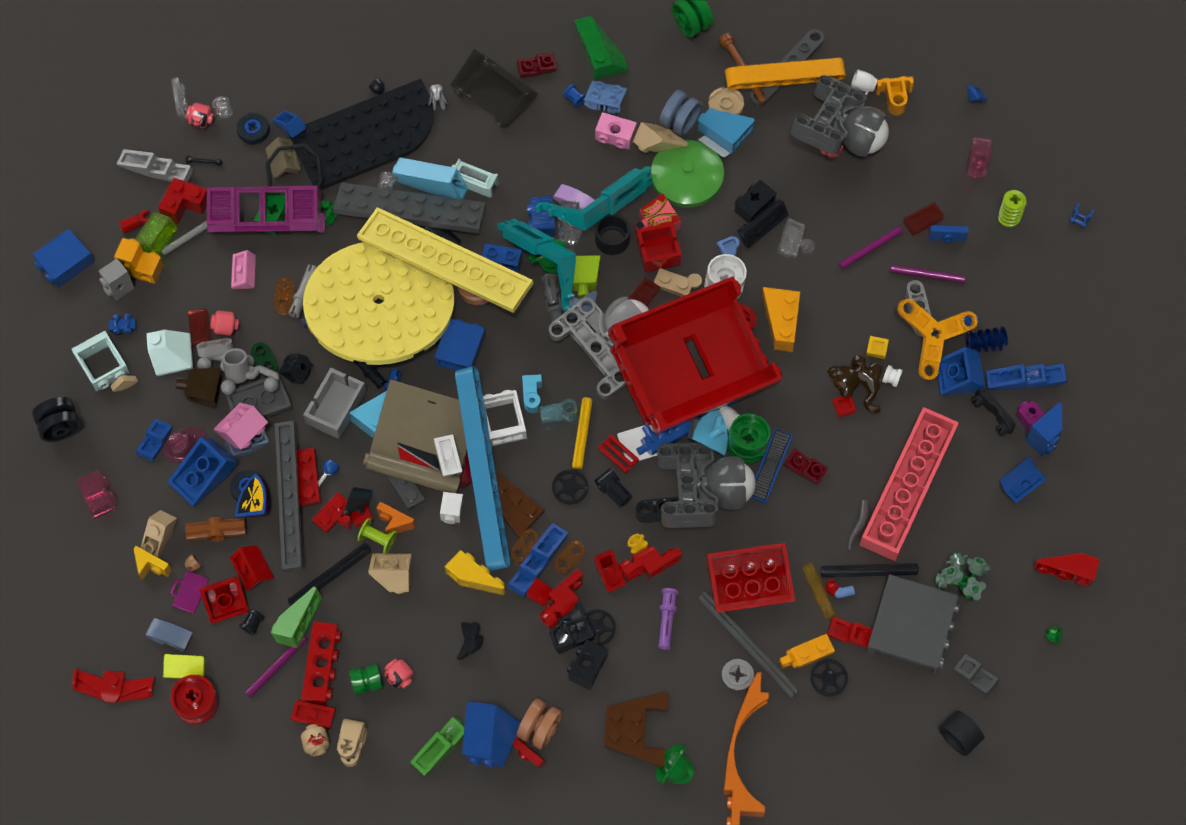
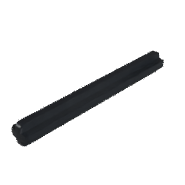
(869, 570)
(333, 572)

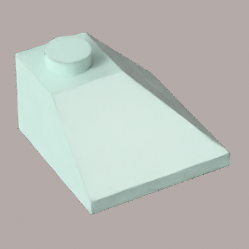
(170, 351)

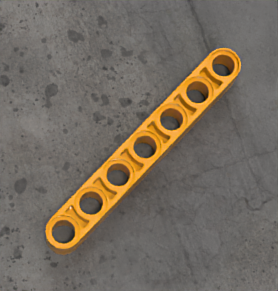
(783, 73)

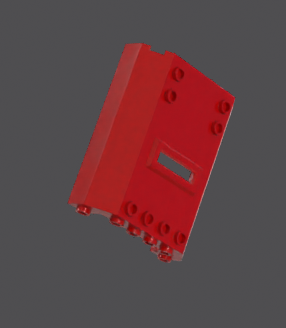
(662, 370)

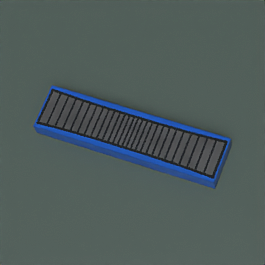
(771, 465)

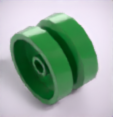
(692, 16)

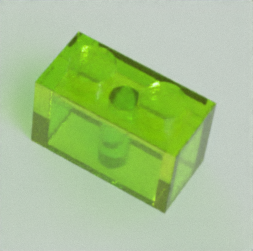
(156, 233)

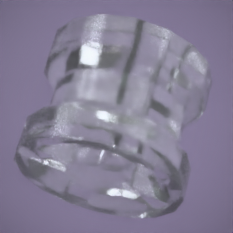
(222, 107)
(387, 181)

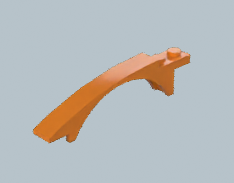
(741, 801)

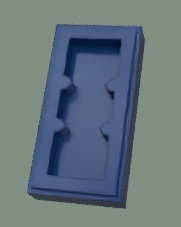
(948, 233)

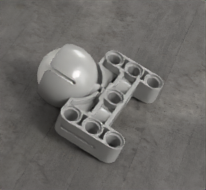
(581, 332)

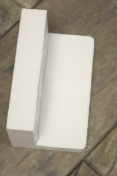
(447, 456)

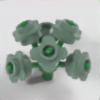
(955, 575)

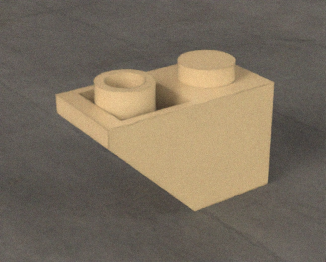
(158, 532)

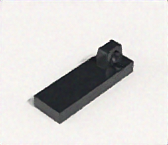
(763, 223)

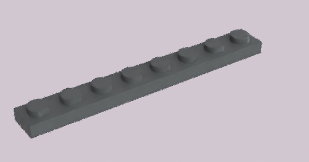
(288, 496)

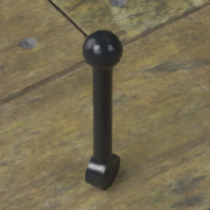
(189, 159)

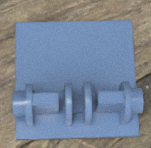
(606, 95)

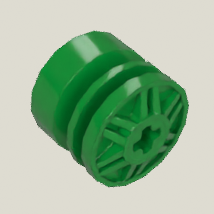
(749, 429)

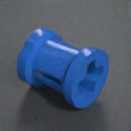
(574, 95)

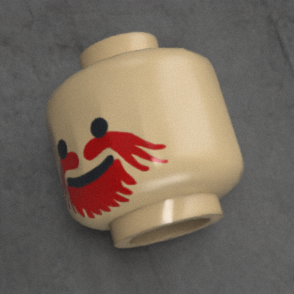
(315, 740)

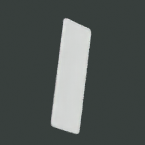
(714, 146)

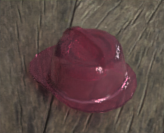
(181, 442)

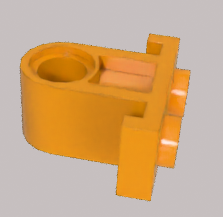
(895, 91)

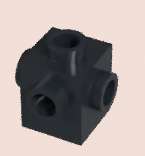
(295, 367)

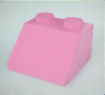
(241, 425)

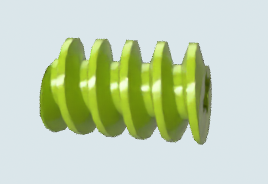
(1012, 208)

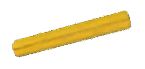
(582, 433)

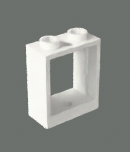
(508, 434)

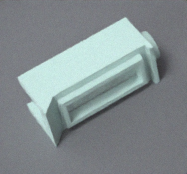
(477, 179)

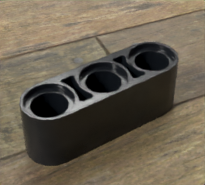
(653, 506)

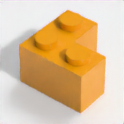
(139, 263)

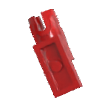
(649, 562)
(561, 600)

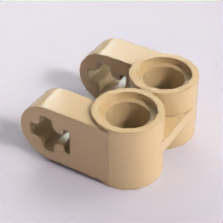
(351, 741)

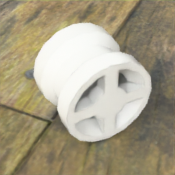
(892, 376)

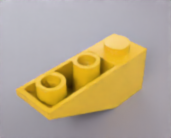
(468, 573)

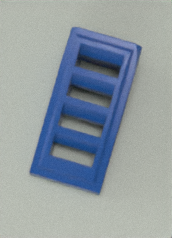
(289, 123)

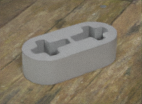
(214, 347)

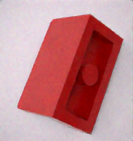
(251, 566)

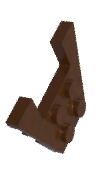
(627, 728)

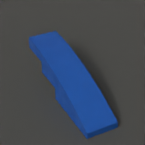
(1026, 377)
(538, 559)

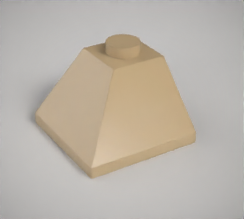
(657, 138)
(392, 571)

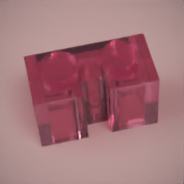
(979, 157)
(96, 494)

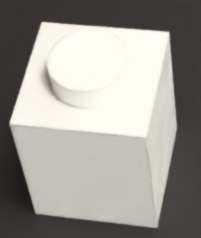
(451, 507)

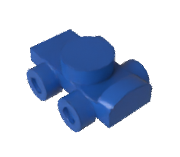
(122, 325)

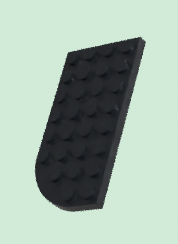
(367, 134)

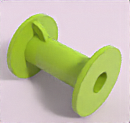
(377, 536)

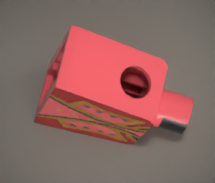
(657, 213)

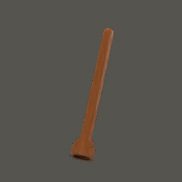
(727, 42)

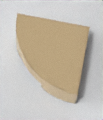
(123, 383)

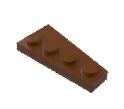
(517, 508)

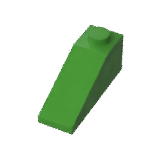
(296, 619)

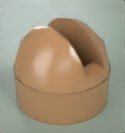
(192, 563)

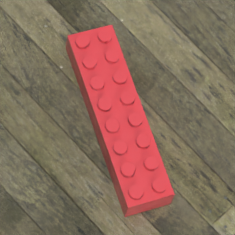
(909, 484)

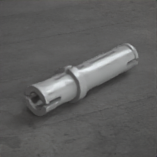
(297, 304)

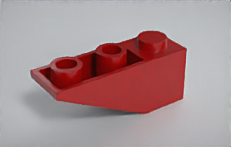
(1072, 567)

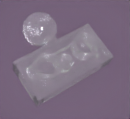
(792, 239)

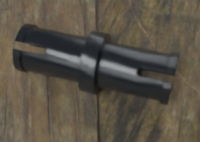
(371, 372)

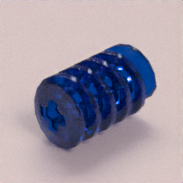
(987, 339)

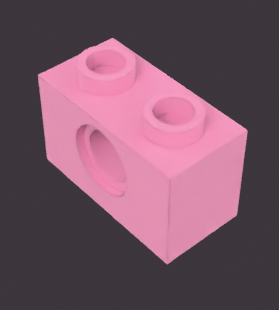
(609, 124)

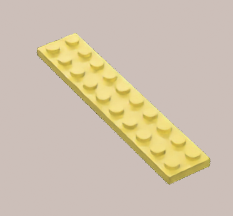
(445, 260)

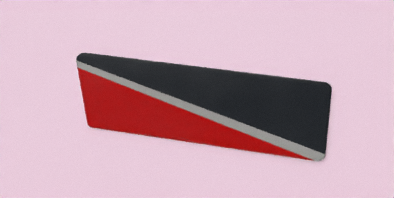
(418, 456)

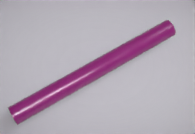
(872, 246)
(927, 273)
(273, 668)

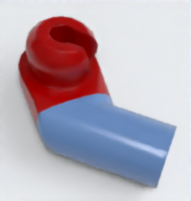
(838, 592)

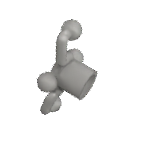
(239, 368)

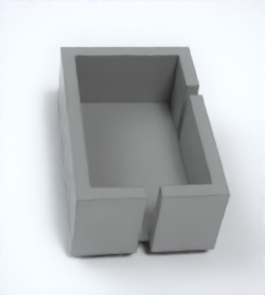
(334, 403)

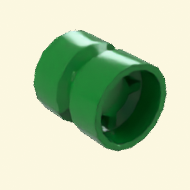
(365, 679)

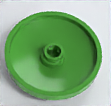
(688, 174)

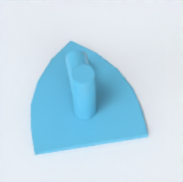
(712, 432)

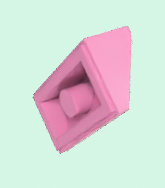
(243, 270)

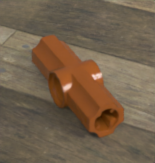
(215, 529)

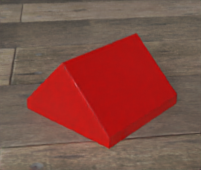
(224, 599)

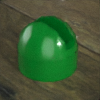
(1054, 634)

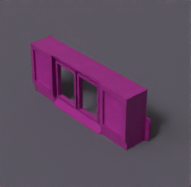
(301, 209)

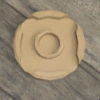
(726, 101)

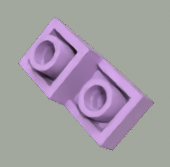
(568, 193)

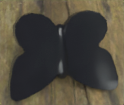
(473, 640)

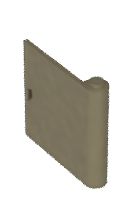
(415, 419)

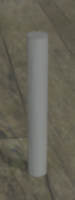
(183, 239)

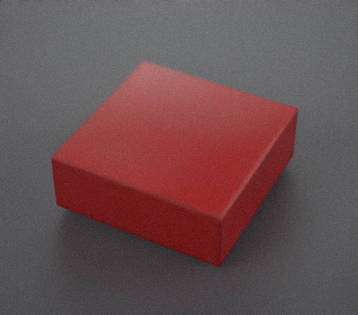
(844, 406)
(359, 518)

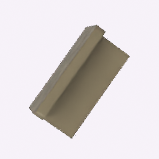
(285, 160)

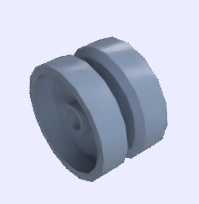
(680, 113)

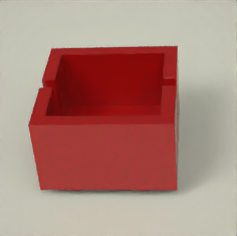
(657, 247)

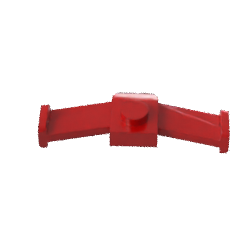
(112, 686)

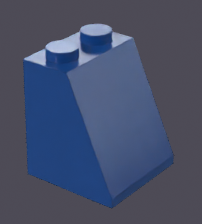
(488, 734)

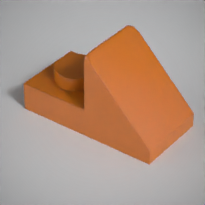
(398, 521)

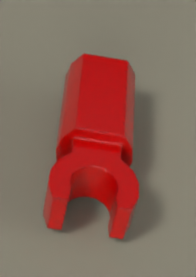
(134, 222)

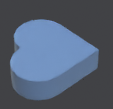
(729, 245)

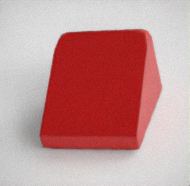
(539, 592)

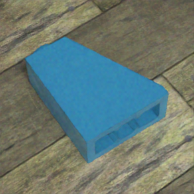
(725, 128)

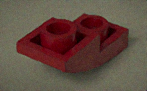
(536, 66)
(803, 466)

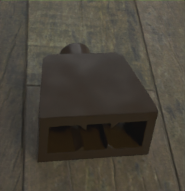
(202, 386)

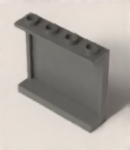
(913, 623)

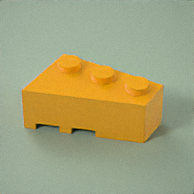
(782, 313)

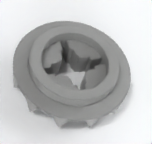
(745, 670)

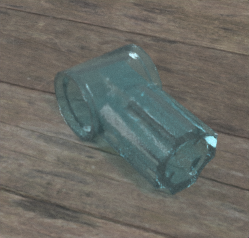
(557, 412)

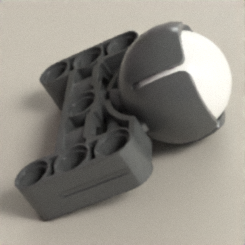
(842, 121)
(719, 484)

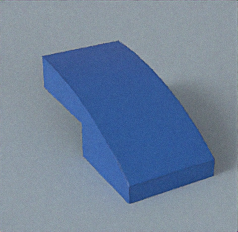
(154, 440)

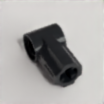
(610, 483)

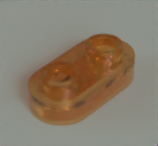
(283, 294)

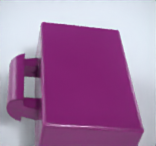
(188, 593)

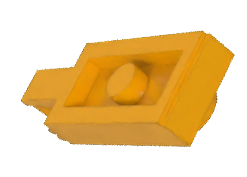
(808, 652)

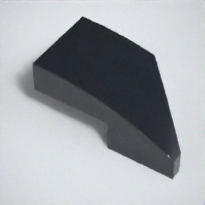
(357, 500)

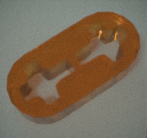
(520, 544)
(566, 554)

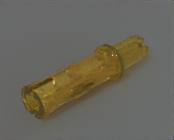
(818, 590)

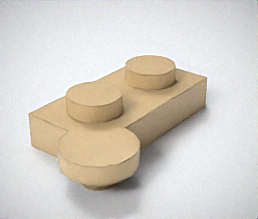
(676, 283)

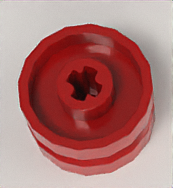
(198, 689)

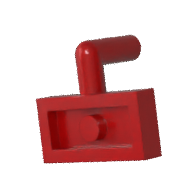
(332, 514)

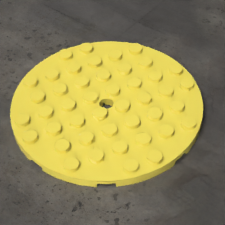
(354, 327)

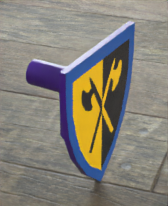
(252, 499)

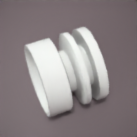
(723, 267)

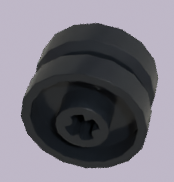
(56, 419)

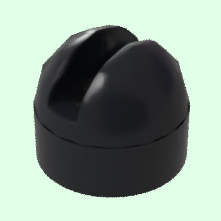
(377, 86)

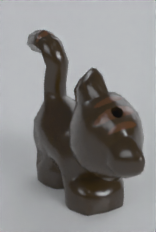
(848, 379)

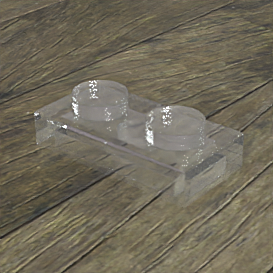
(180, 103)

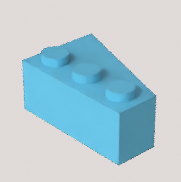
(368, 414)

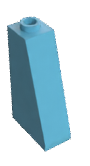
(430, 178)

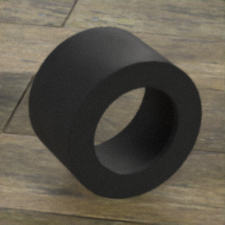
(612, 222)
(961, 733)

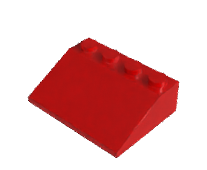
(750, 577)

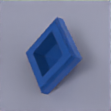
(976, 94)

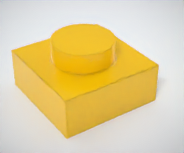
(877, 347)

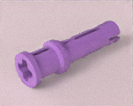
(668, 610)

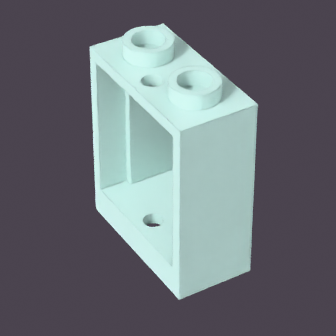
(93, 346)

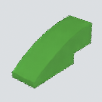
(439, 746)

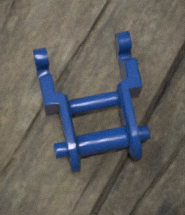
(1075, 213)

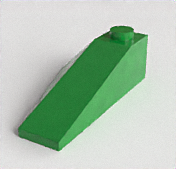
(599, 49)

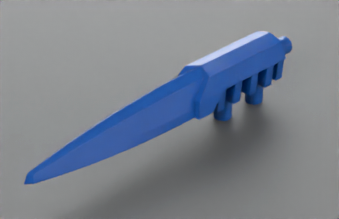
(652, 441)

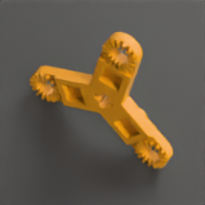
(933, 346)

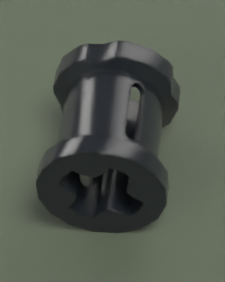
(251, 621)

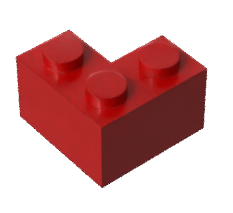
(183, 196)

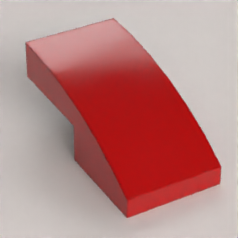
(849, 633)

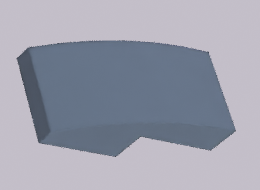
(258, 442)
(168, 633)

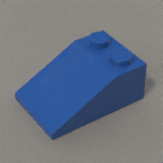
(202, 470)

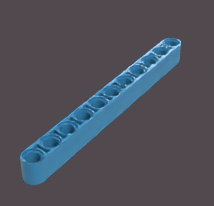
(482, 469)

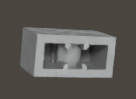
(115, 280)

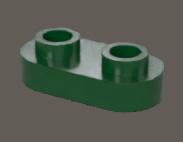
(265, 357)

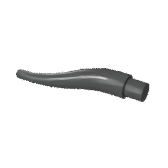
(863, 517)

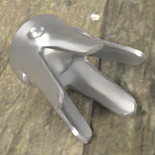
(436, 94)

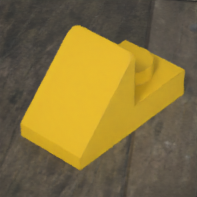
(147, 561)

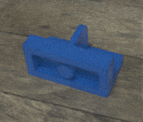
(1022, 480)

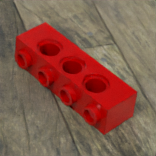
(321, 633)

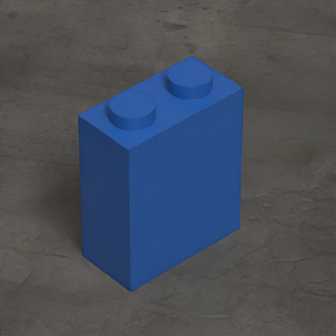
(62, 258)
(460, 345)

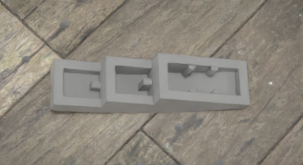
(152, 166)

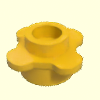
(637, 543)

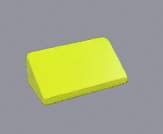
(183, 665)

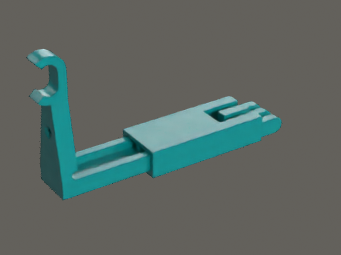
(610, 201)
(541, 243)

